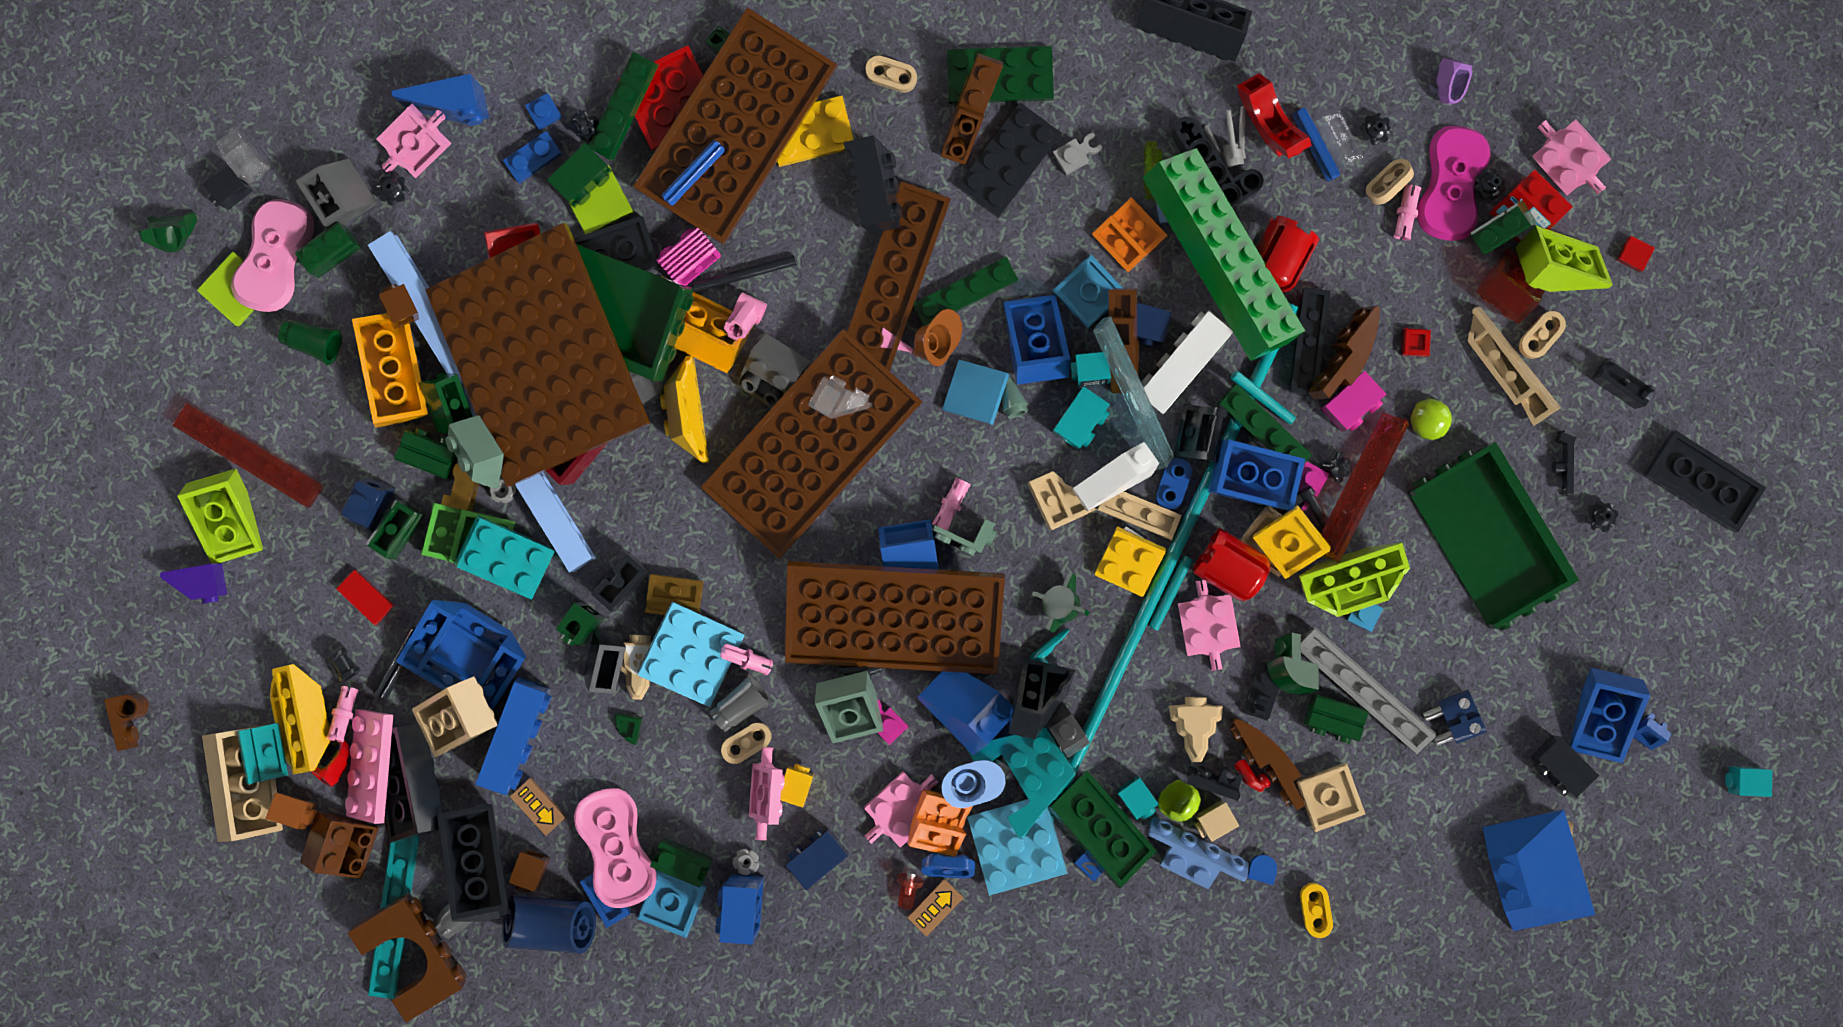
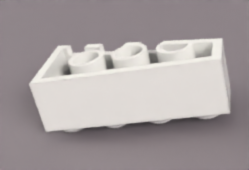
(1187, 360)

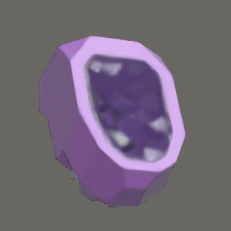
(1453, 80)

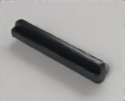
(392, 672)

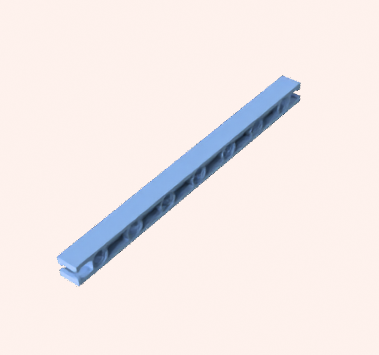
(536, 490)

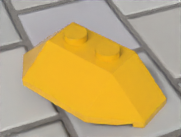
(684, 410)
(301, 717)

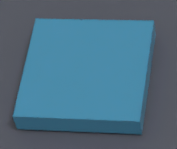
(1087, 291)
(975, 392)
(672, 904)

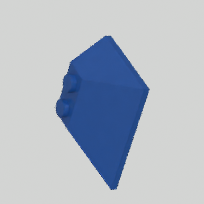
(462, 643)
(1537, 870)

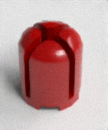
(1286, 250)
(1233, 566)

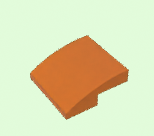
(1130, 234)
(937, 824)

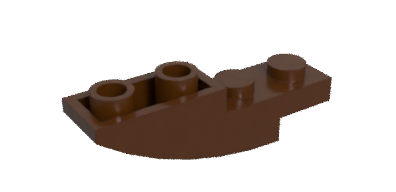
(971, 108)
(1124, 315)
(1352, 350)
(1264, 751)

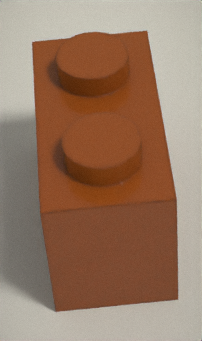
(291, 811)

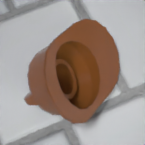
(939, 338)

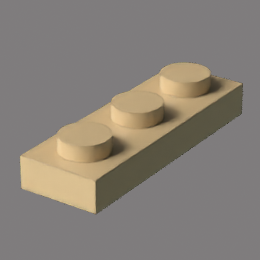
(1142, 514)

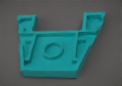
(1038, 769)

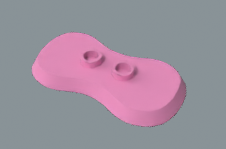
(267, 273)
(621, 866)

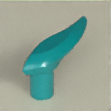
(1045, 649)

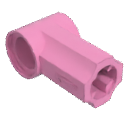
(745, 314)

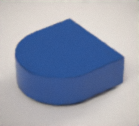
(1262, 869)

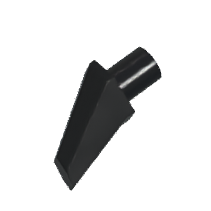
(849, 670)

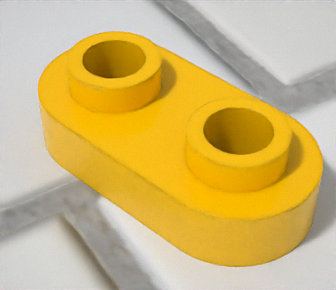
(1316, 909)

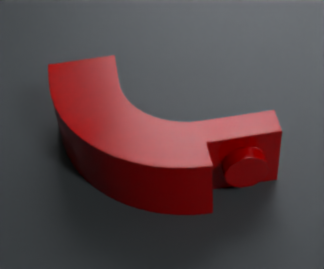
(1269, 118)

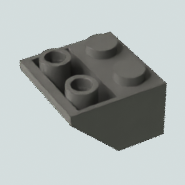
(336, 192)
(771, 370)

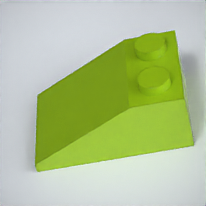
(1561, 262)
(222, 516)

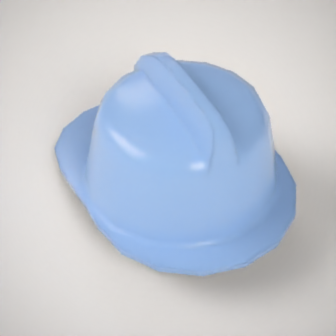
(973, 783)

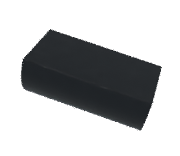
(604, 662)

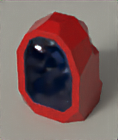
(332, 763)

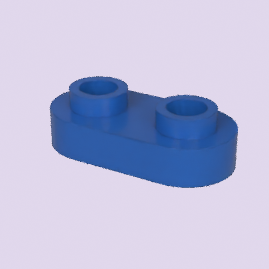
(1173, 483)
(948, 867)

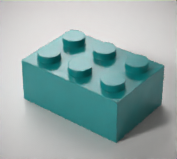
(504, 557)

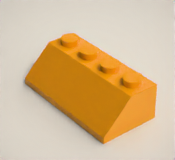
(705, 334)
(389, 370)

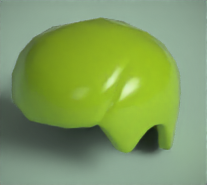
(1431, 419)
(1179, 801)

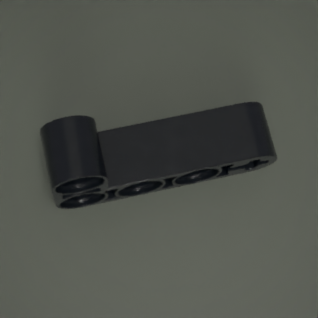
(1213, 161)

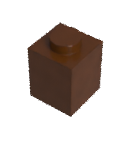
(398, 305)
(529, 871)

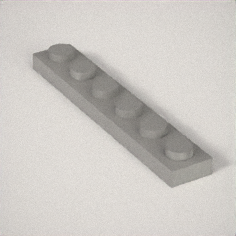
(1366, 690)

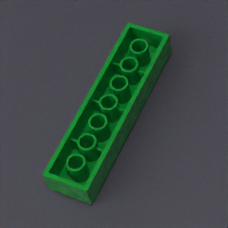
(1223, 254)

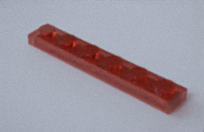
(248, 455)
(1362, 484)

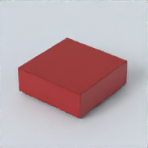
(1635, 254)
(1416, 342)

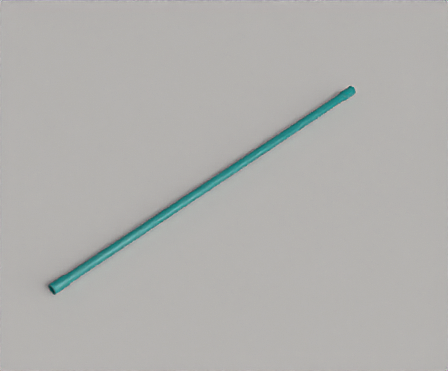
(1160, 580)

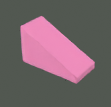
(889, 341)

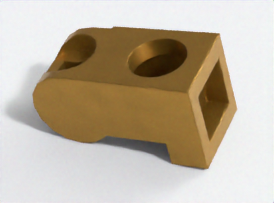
(463, 491)

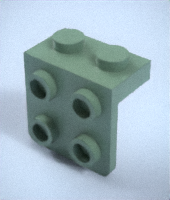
(984, 537)

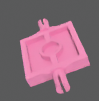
(413, 141)
(1571, 157)
(1209, 625)
(765, 793)
(895, 808)

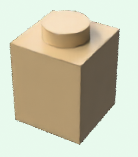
(1215, 821)

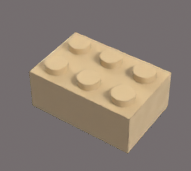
(454, 716)

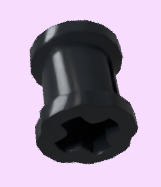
(342, 665)

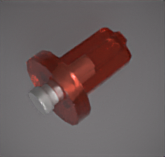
(909, 884)

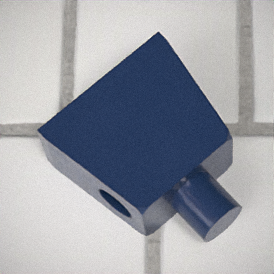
(368, 503)

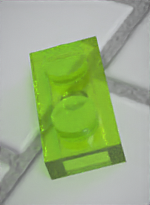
(1151, 158)

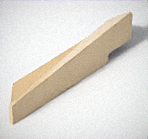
(1510, 369)

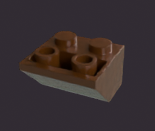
(338, 845)

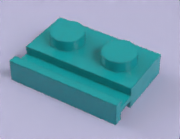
(262, 753)

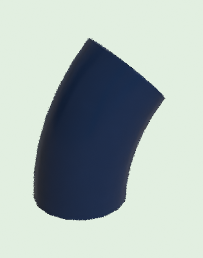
(549, 924)

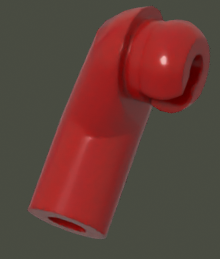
(1250, 779)

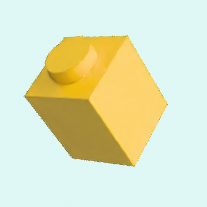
(796, 785)

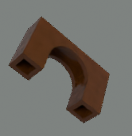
(406, 920)

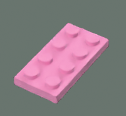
(369, 766)

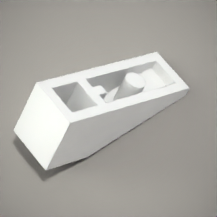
(1117, 476)

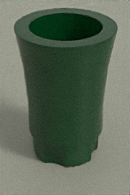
(311, 340)

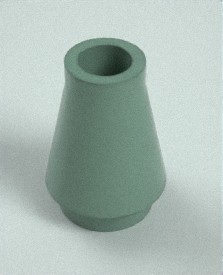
(1013, 401)

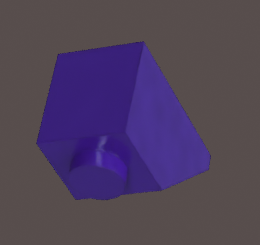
(198, 582)

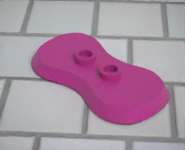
(1449, 204)

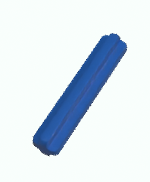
(1318, 148)
(693, 172)

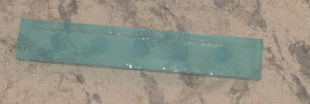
(1133, 391)

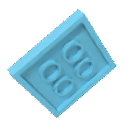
(687, 654)
(1015, 861)

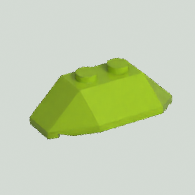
(1357, 580)

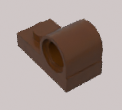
(120, 719)

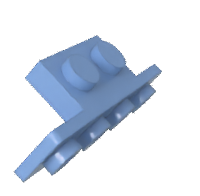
(1194, 857)

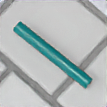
(1263, 397)
(1170, 592)

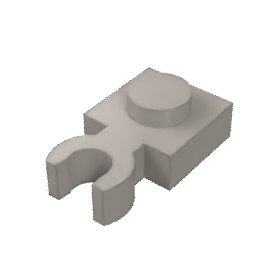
(1073, 156)

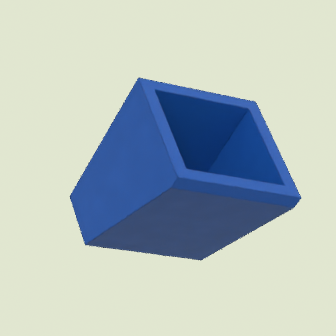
(908, 545)

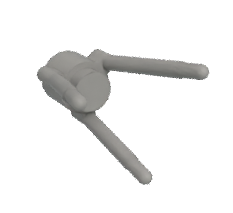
(1232, 154)

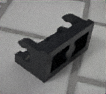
(1622, 384)

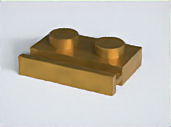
(665, 589)

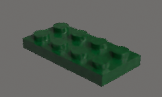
(1024, 74)
(1102, 829)

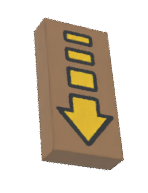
(538, 806)
(935, 907)

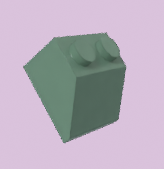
(476, 451)
(848, 707)

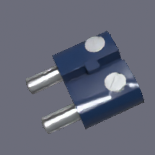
(1461, 718)

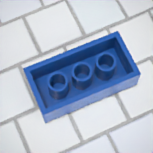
(512, 737)

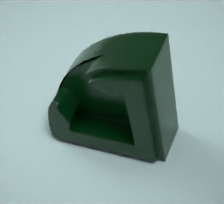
(628, 727)

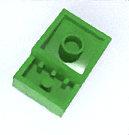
(449, 529)

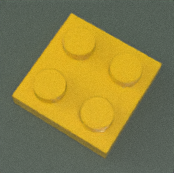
(1291, 542)
(1130, 561)

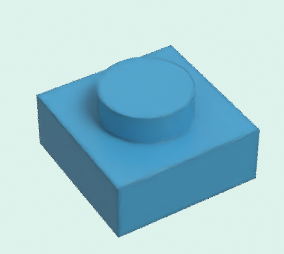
(1366, 617)

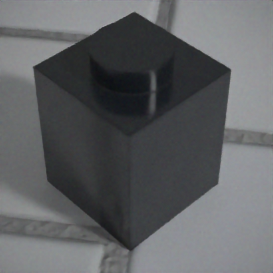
(226, 188)

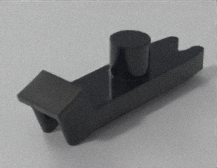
(1566, 467)

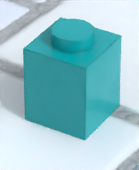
(1749, 781)
(1137, 798)

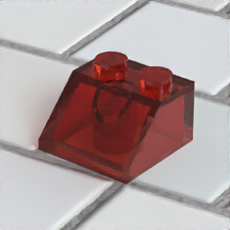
(1507, 288)

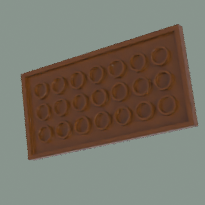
(752, 107)
(803, 458)
(893, 617)

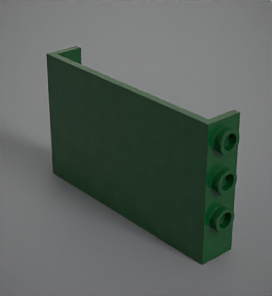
(641, 310)
(1493, 536)

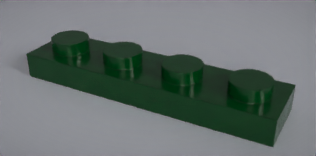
(623, 106)
(966, 290)
(1260, 424)

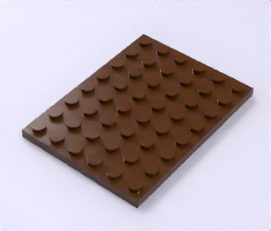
(537, 354)

